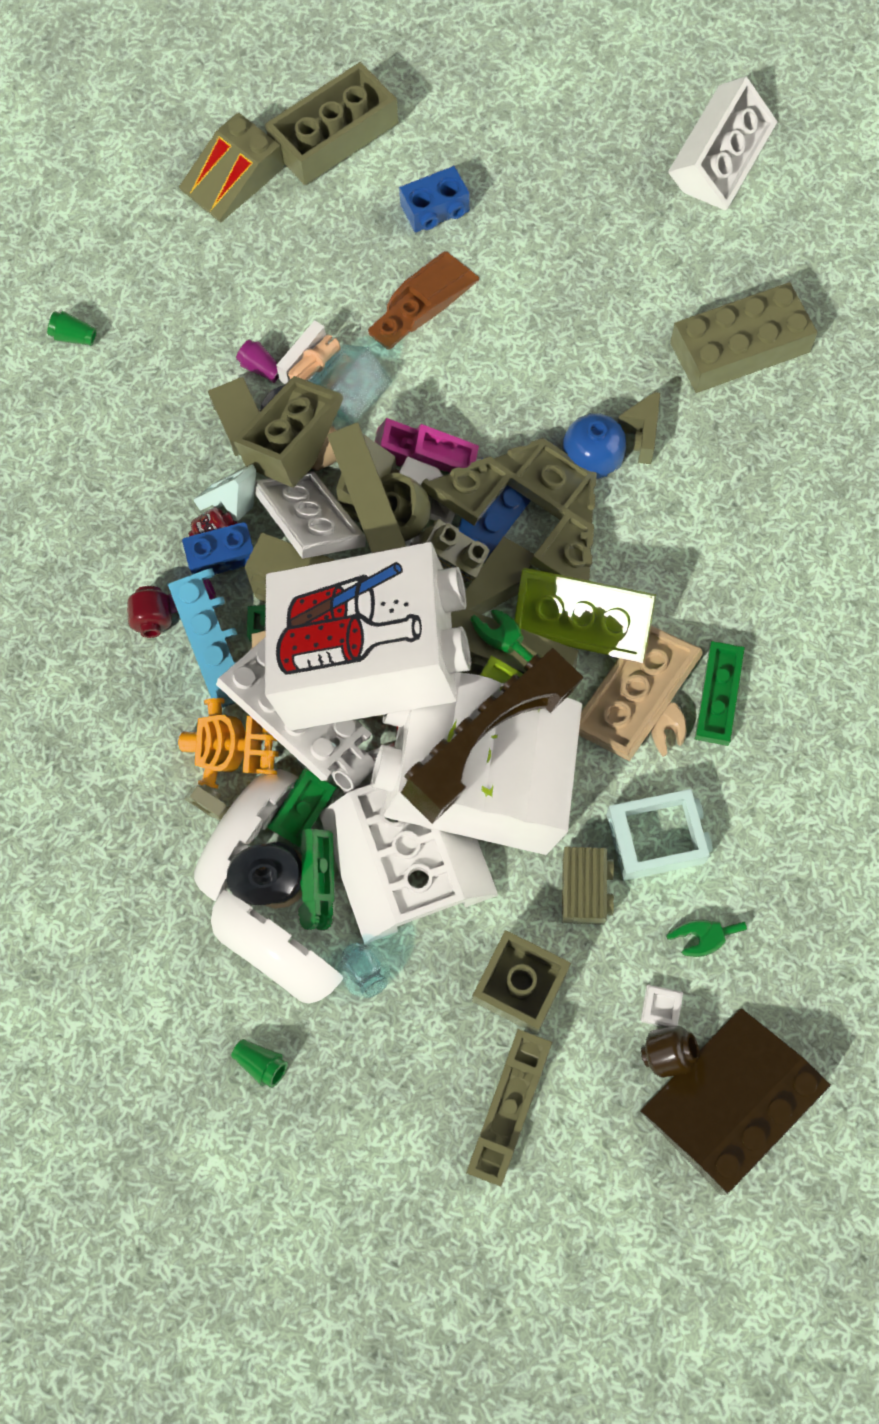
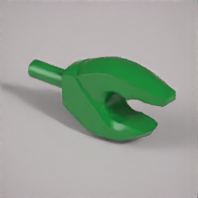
(505, 638)
(709, 933)

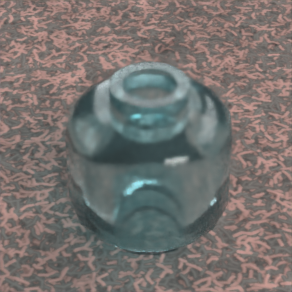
(363, 970)

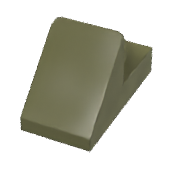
(642, 422)

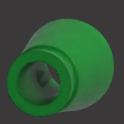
(70, 329)
(260, 1063)

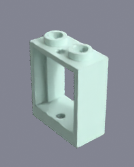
(623, 843)

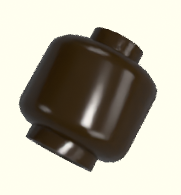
(670, 1051)

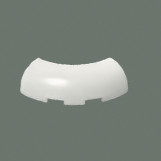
(239, 827)
(268, 950)

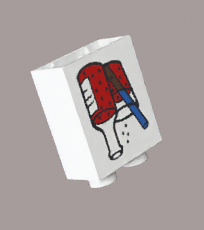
(363, 636)

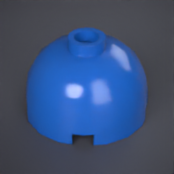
(596, 443)

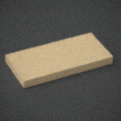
(637, 694)

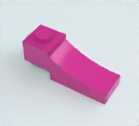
(425, 445)

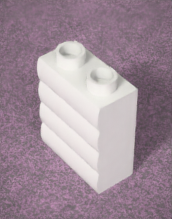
(528, 766)

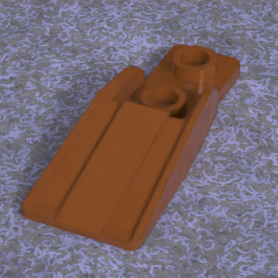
(422, 298)

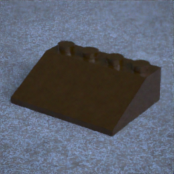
(735, 1101)

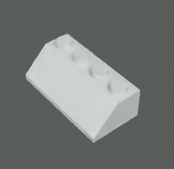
(723, 144)

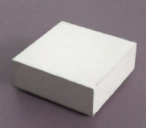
(661, 1006)

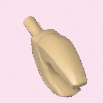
(672, 719)

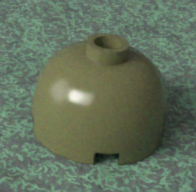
(408, 503)

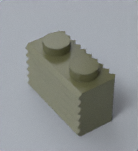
(585, 885)

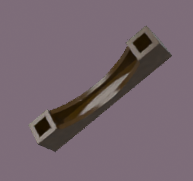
(438, 782)

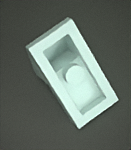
(233, 492)

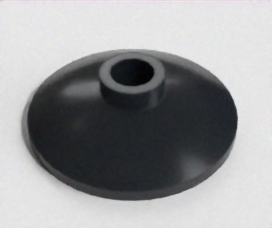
(262, 885)

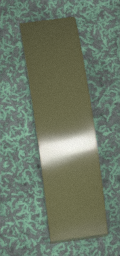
(509, 1107)

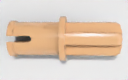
(315, 358)

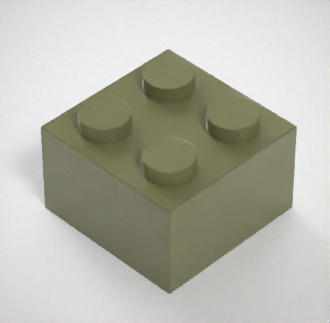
(521, 982)

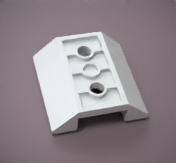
(381, 855)

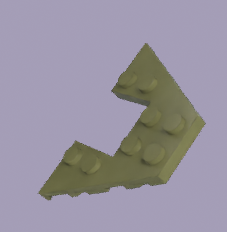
(544, 477)

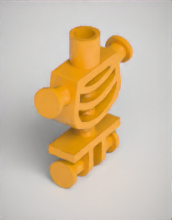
(223, 744)

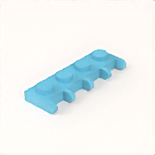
(204, 629)

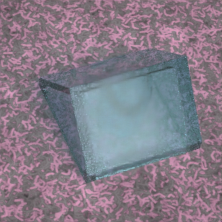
(357, 377)

